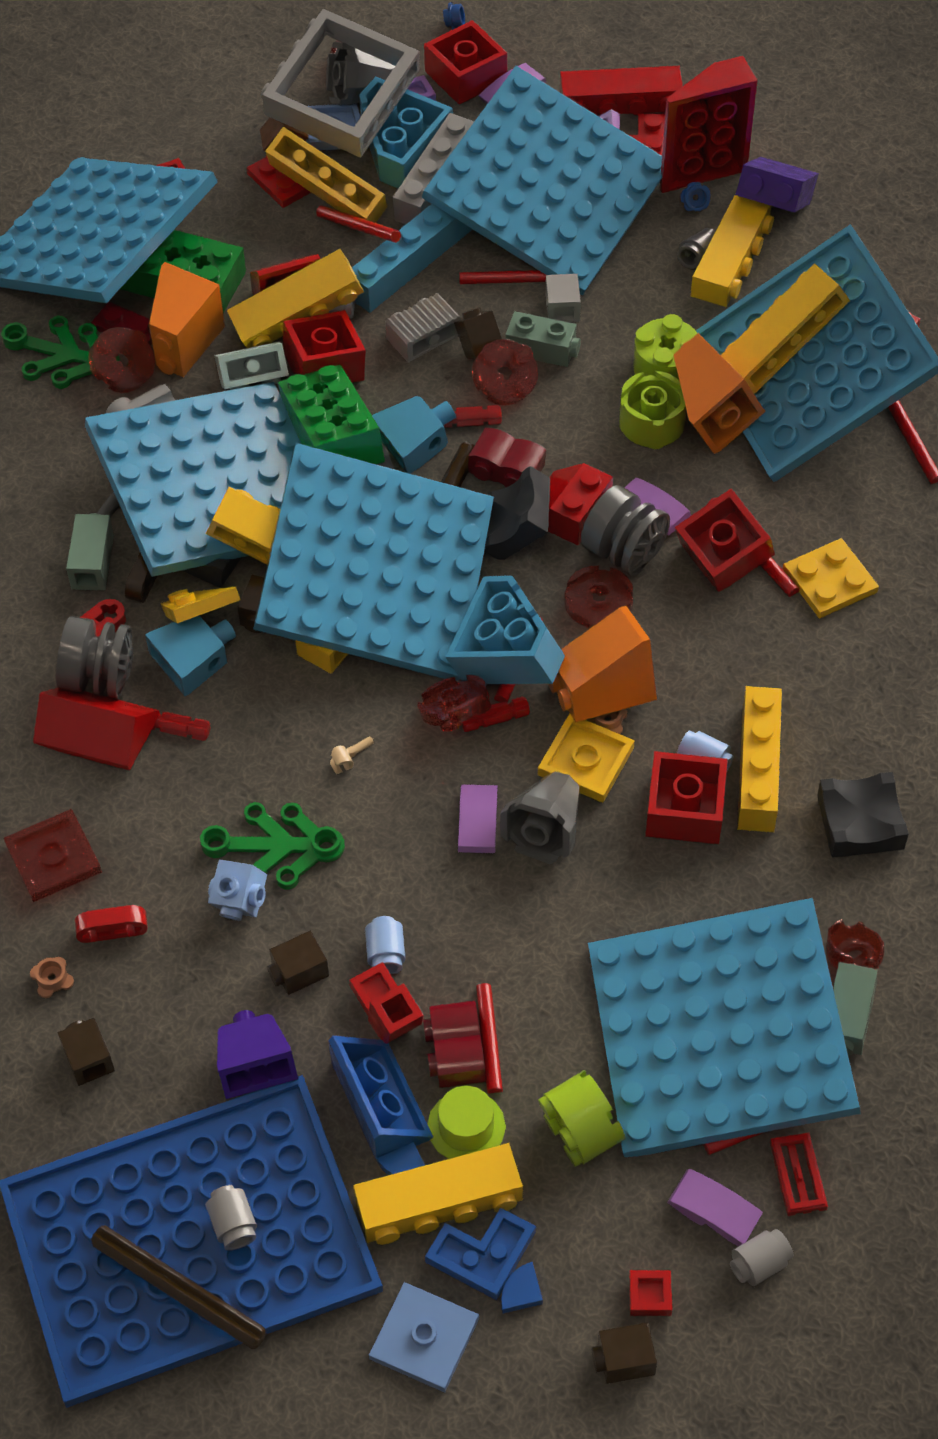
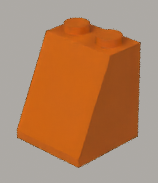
(184, 318)
(714, 394)
(606, 668)

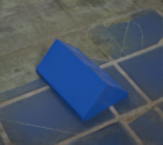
(378, 1094)

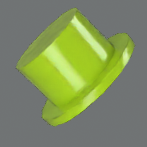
(465, 1122)

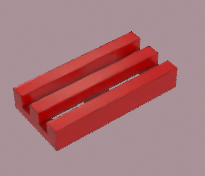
(804, 1205)

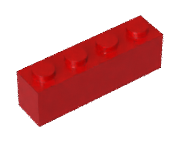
(622, 89)

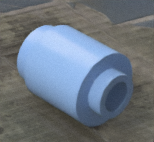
(704, 745)
(385, 943)

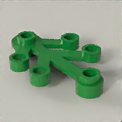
(61, 353)
(279, 843)

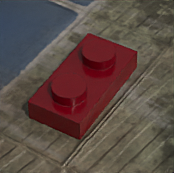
(117, 316)

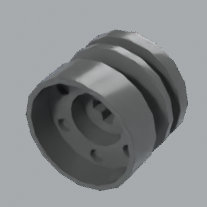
(625, 530)
(88, 657)

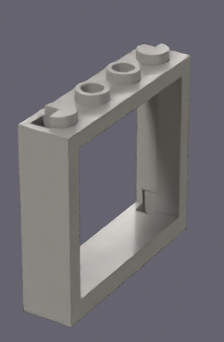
(319, 125)

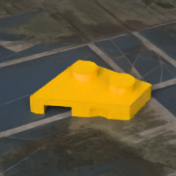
(188, 605)

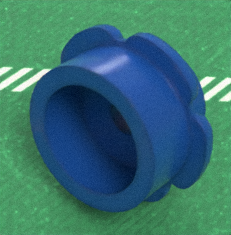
(454, 15)
(703, 196)

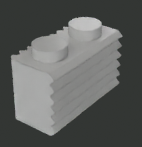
(422, 327)

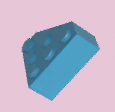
(403, 133)
(504, 638)

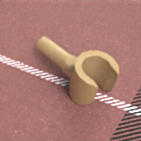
(343, 755)

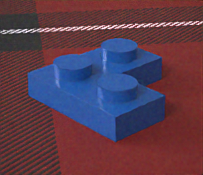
(486, 1262)

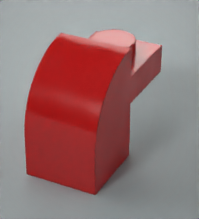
(388, 1006)

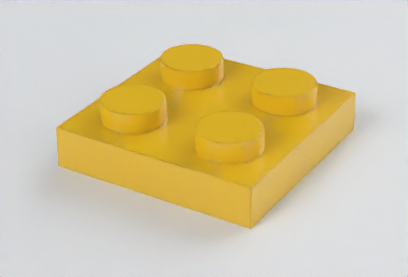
(830, 578)
(588, 755)

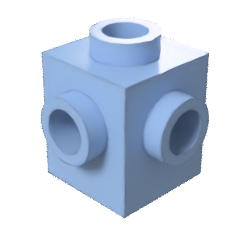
(237, 889)

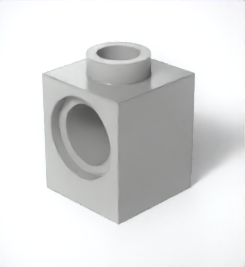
(563, 297)

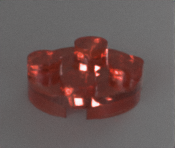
(132, 345)
(518, 359)
(591, 580)
(453, 702)

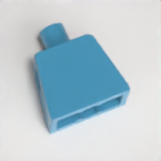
(414, 431)
(190, 650)

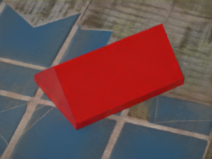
(93, 726)

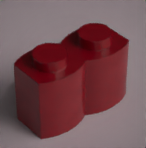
(503, 457)
(456, 1044)

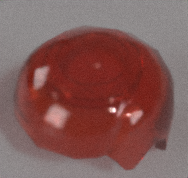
(844, 939)

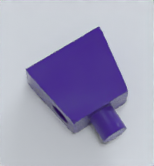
(253, 1054)

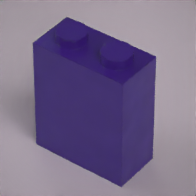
(777, 184)

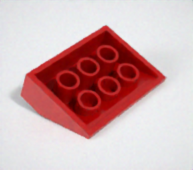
(709, 125)

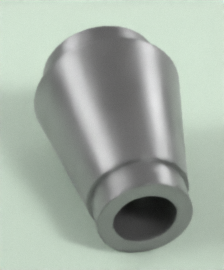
(693, 248)

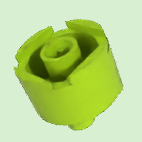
(657, 344)
(652, 409)
(581, 1118)

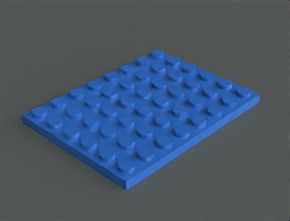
(153, 1190)

